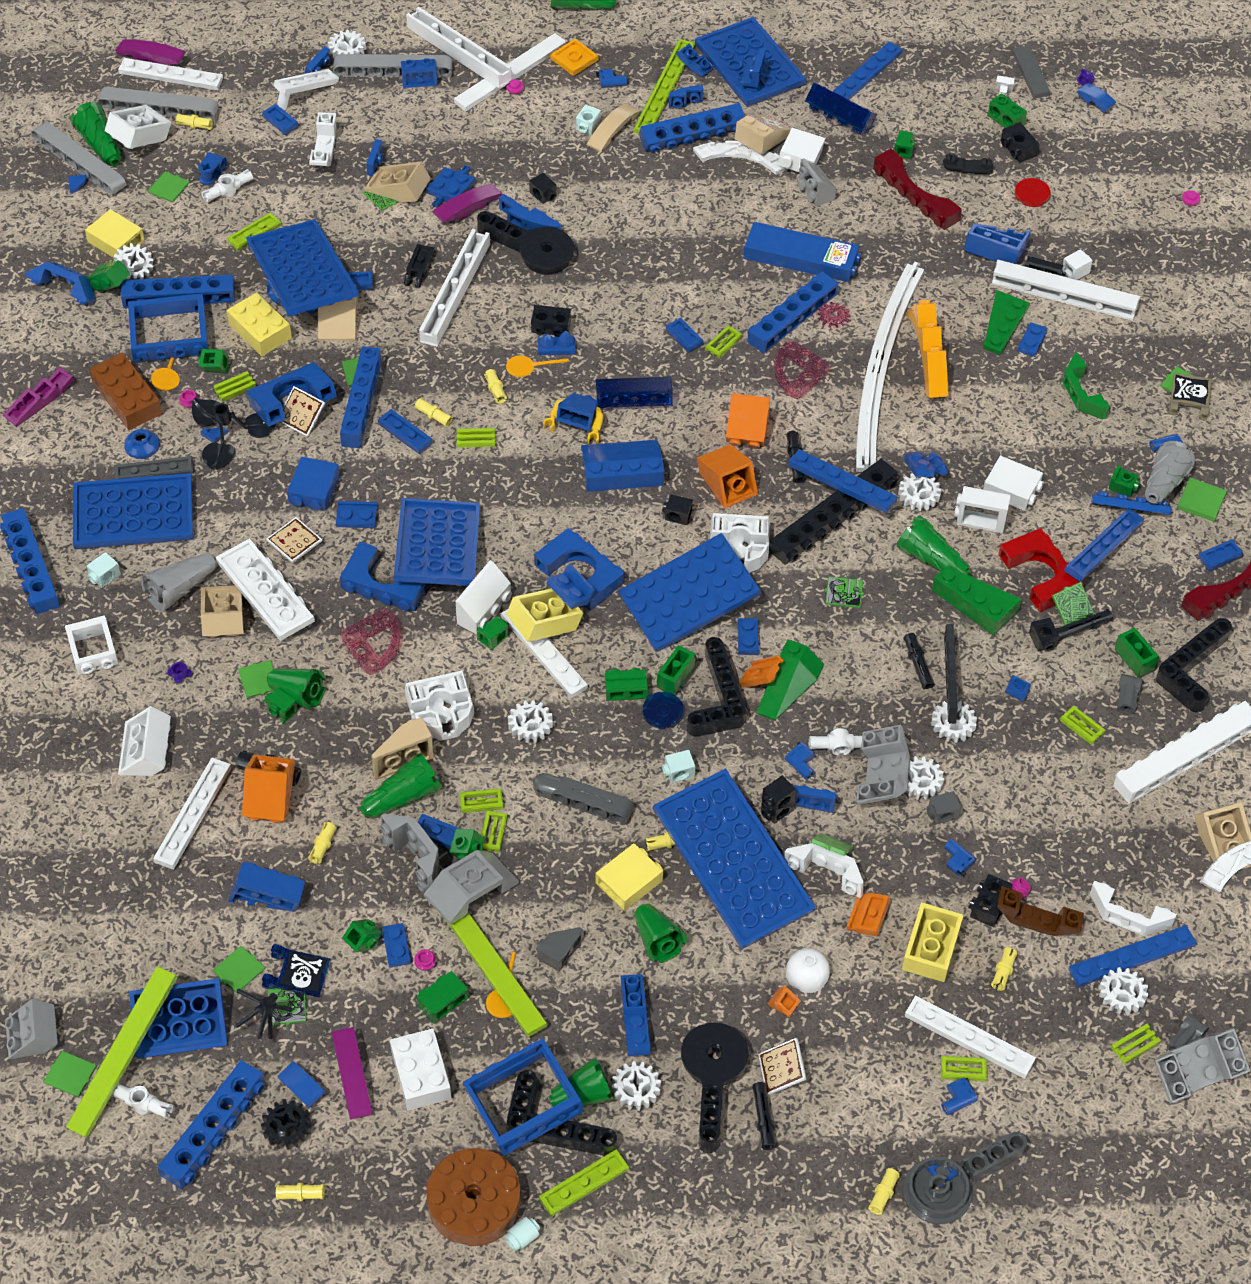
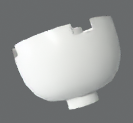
(808, 970)

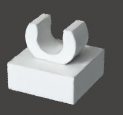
(1004, 84)

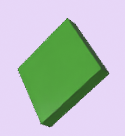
(1201, 499)

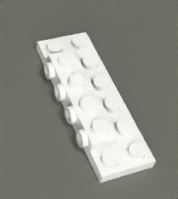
(265, 589)

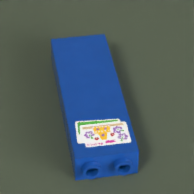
(801, 251)

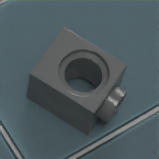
(944, 808)

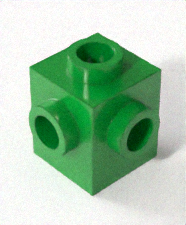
(466, 842)
(362, 935)

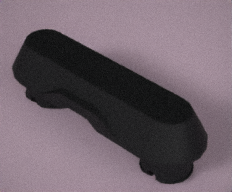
(962, 165)

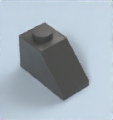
(558, 947)

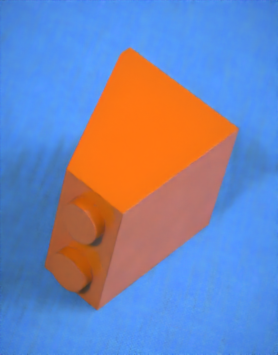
(747, 420)
(728, 475)
(267, 788)

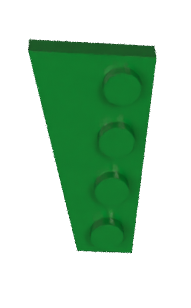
(1003, 321)

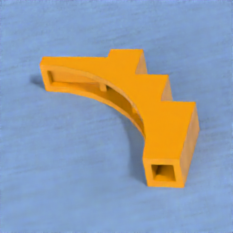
(930, 342)

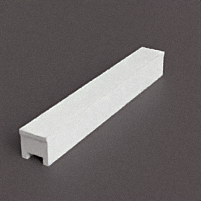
(459, 47)
(454, 288)
(1065, 290)

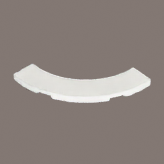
(737, 149)
(1226, 866)

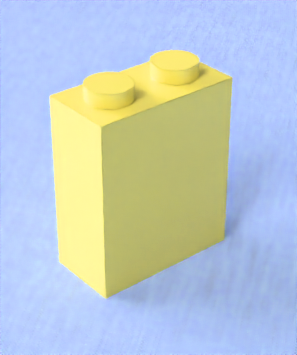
(113, 232)
(629, 876)

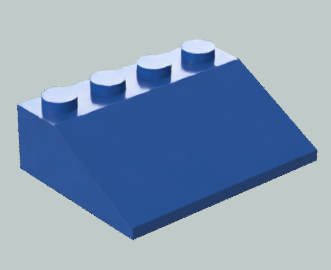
(622, 465)
(187, 1019)

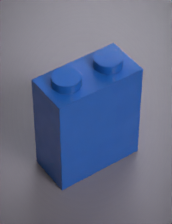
(313, 483)

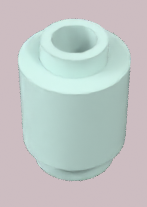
(522, 1233)

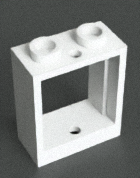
(986, 500)
(89, 629)

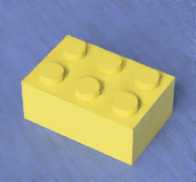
(259, 324)
(542, 615)
(932, 942)

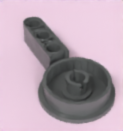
(955, 1198)

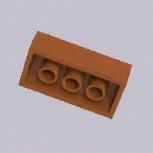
(125, 391)

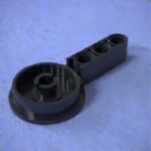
(542, 249)
(713, 1073)

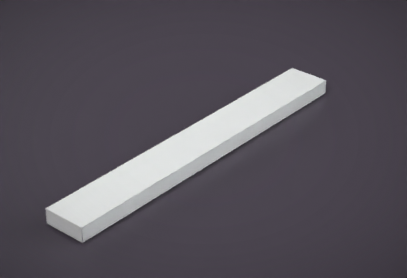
(518, 67)

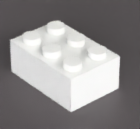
(137, 126)
(420, 1069)

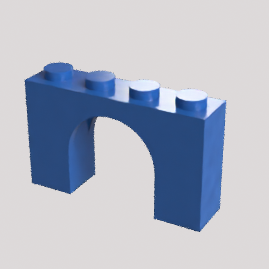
(267, 396)
(571, 547)
(357, 579)

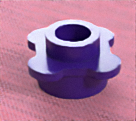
(1085, 77)
(179, 667)

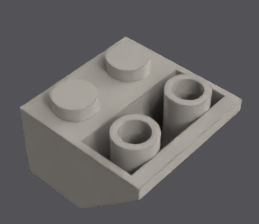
(815, 183)
(31, 1029)

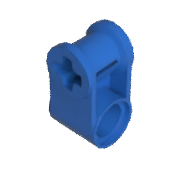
(211, 168)

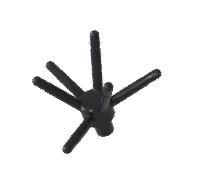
(265, 1007)

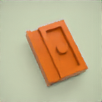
(761, 672)
(868, 914)

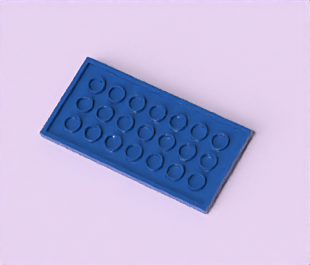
(302, 267)
(733, 858)

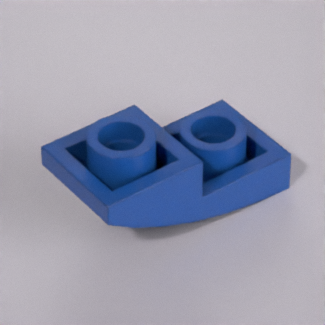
(697, 64)
(687, 94)
(1098, 96)
(301, 1084)

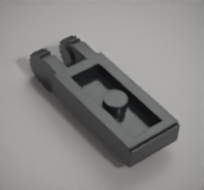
(419, 264)

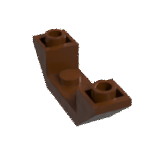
(1037, 919)

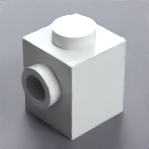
(1077, 265)

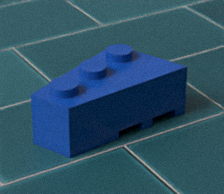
(996, 244)
(266, 887)

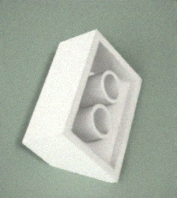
(483, 598)
(145, 743)

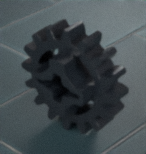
(291, 1131)

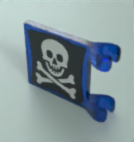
(300, 972)

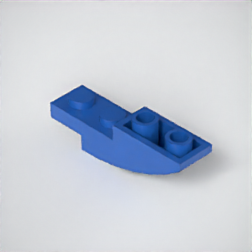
(523, 217)
(635, 1015)

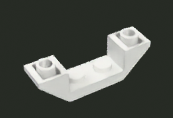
(325, 139)
(801, 856)
(1161, 918)

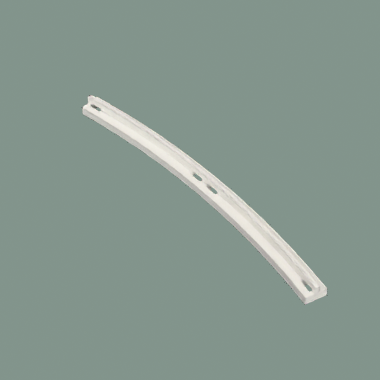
(873, 380)

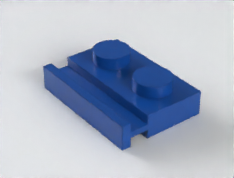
(356, 514)

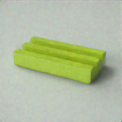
(730, 342)
(234, 384)
(475, 437)
(1080, 727)
(481, 804)
(496, 815)
(1149, 1035)
(963, 1060)

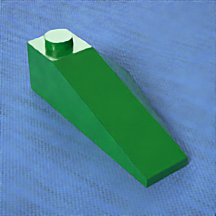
(794, 676)

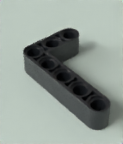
(1173, 670)
(706, 718)
(573, 1129)

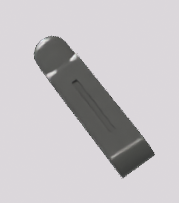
(584, 796)

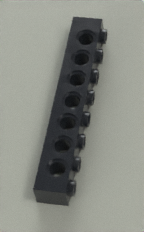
(827, 516)

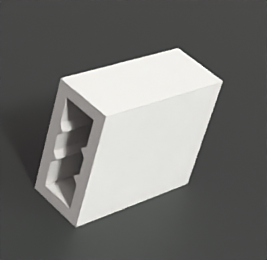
(800, 146)
(1015, 480)

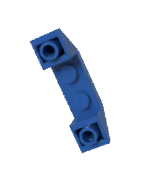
(81, 290)

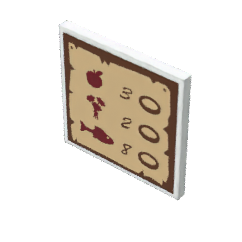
(301, 411)
(294, 540)
(782, 1066)

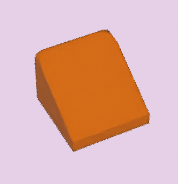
(784, 1001)

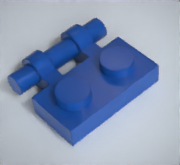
(925, 466)

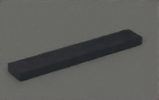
(950, 670)

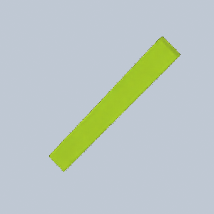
(664, 86)
(498, 975)
(121, 1052)

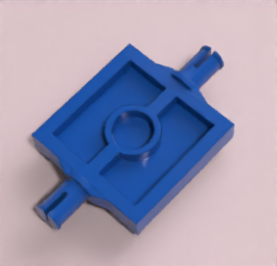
(450, 184)

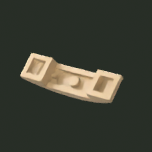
(611, 125)

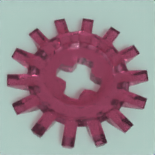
(826, 315)

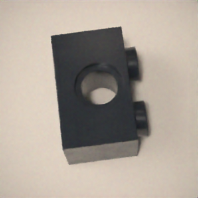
(1019, 142)

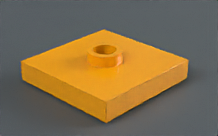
(574, 57)

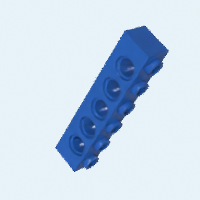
(682, 125)
(214, 288)
(792, 312)
(360, 397)
(30, 561)
(241, 1077)

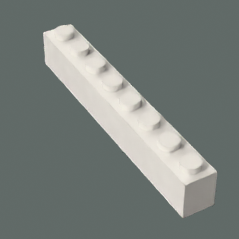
(1184, 753)

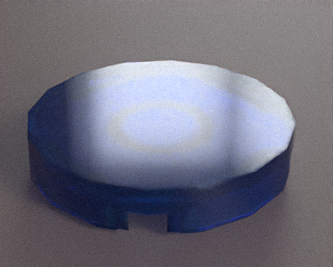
(662, 710)

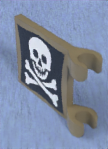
(1191, 392)

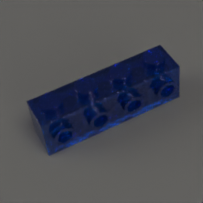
(840, 107)
(634, 392)

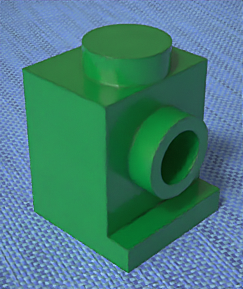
(904, 144)
(213, 361)
(1124, 481)
(493, 632)
(281, 705)

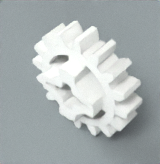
(347, 43)
(140, 266)
(919, 492)
(530, 721)
(956, 730)
(924, 778)
(1123, 991)
(646, 1082)

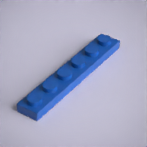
(868, 70)
(842, 481)
(1104, 544)
(1132, 955)

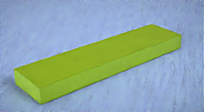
(583, 1183)

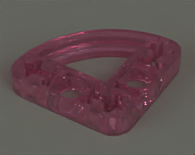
(810, 369)
(359, 641)

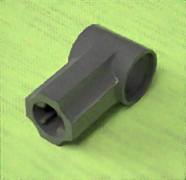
(1129, 690)
(1190, 1030)

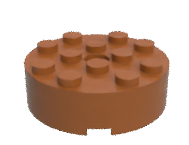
(473, 1174)

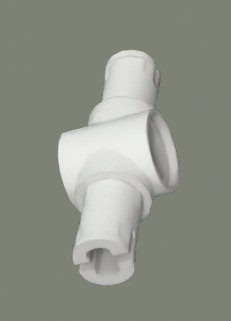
(227, 185)
(837, 741)
(149, 1103)

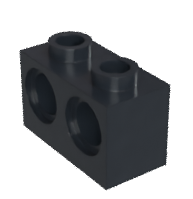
(550, 320)
(778, 799)
(988, 899)

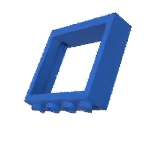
(163, 307)
(541, 1123)

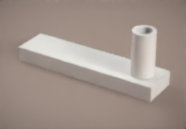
(303, 83)

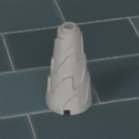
(1170, 467)
(177, 579)

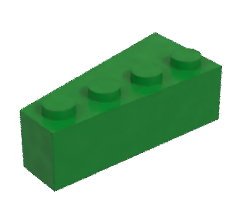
(976, 599)

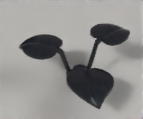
(204, 414)

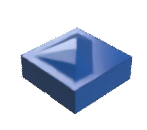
(1017, 687)

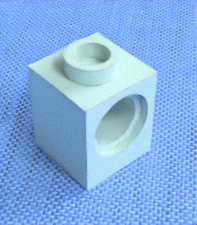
(588, 120)
(103, 570)
(679, 766)

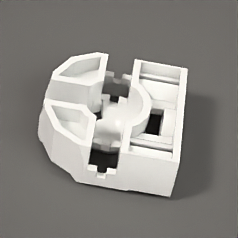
(736, 535)
(431, 703)

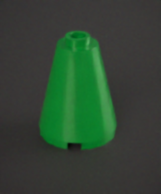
(300, 684)
(658, 933)
(588, 1083)

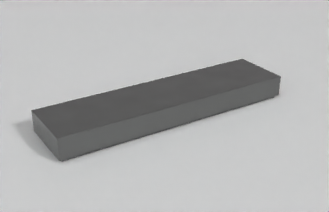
(1031, 72)
(154, 468)

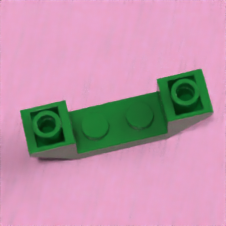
(1091, 405)

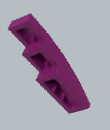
(150, 51)
(465, 203)
(40, 396)
(351, 1073)

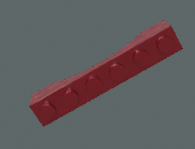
(939, 209)
(1205, 599)

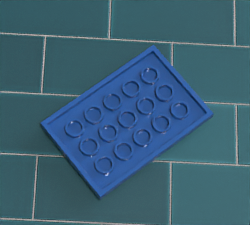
(736, 44)
(132, 511)
(437, 542)
(689, 592)

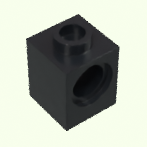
(543, 188)
(678, 509)
(1044, 628)

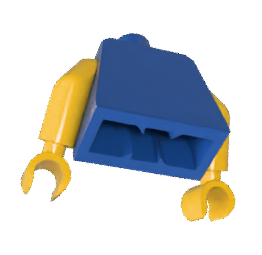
(579, 412)

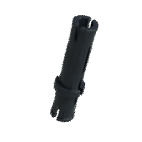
(793, 447)
(1090, 621)
(912, 644)
(765, 1124)

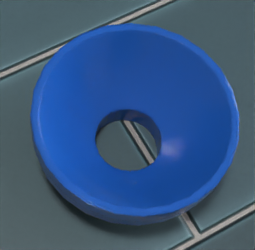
(141, 449)

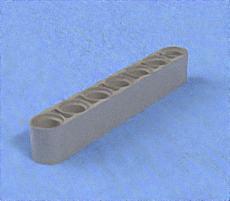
(384, 65)
(163, 103)
(78, 157)

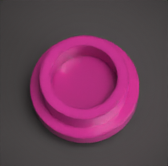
(515, 86)
(1190, 198)
(187, 397)
(1022, 886)
(425, 960)

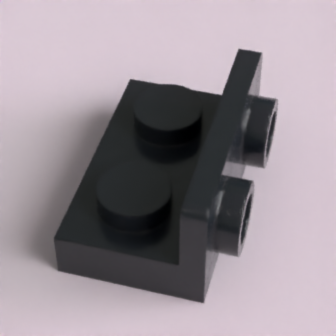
(1043, 265)

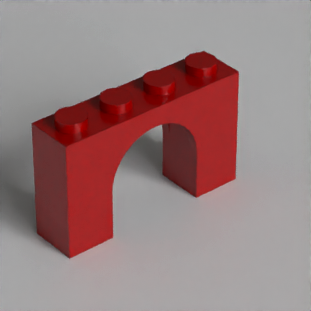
(1038, 547)

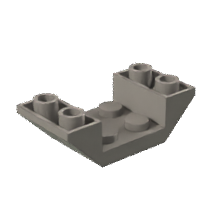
(886, 765)
(404, 831)
(466, 882)
(1201, 1064)

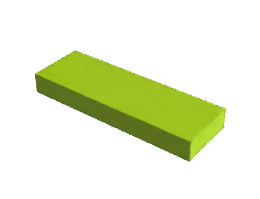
(262, 225)

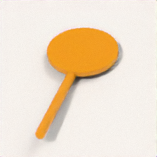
(522, 366)
(165, 378)
(494, 1003)

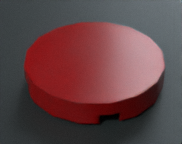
(1032, 192)

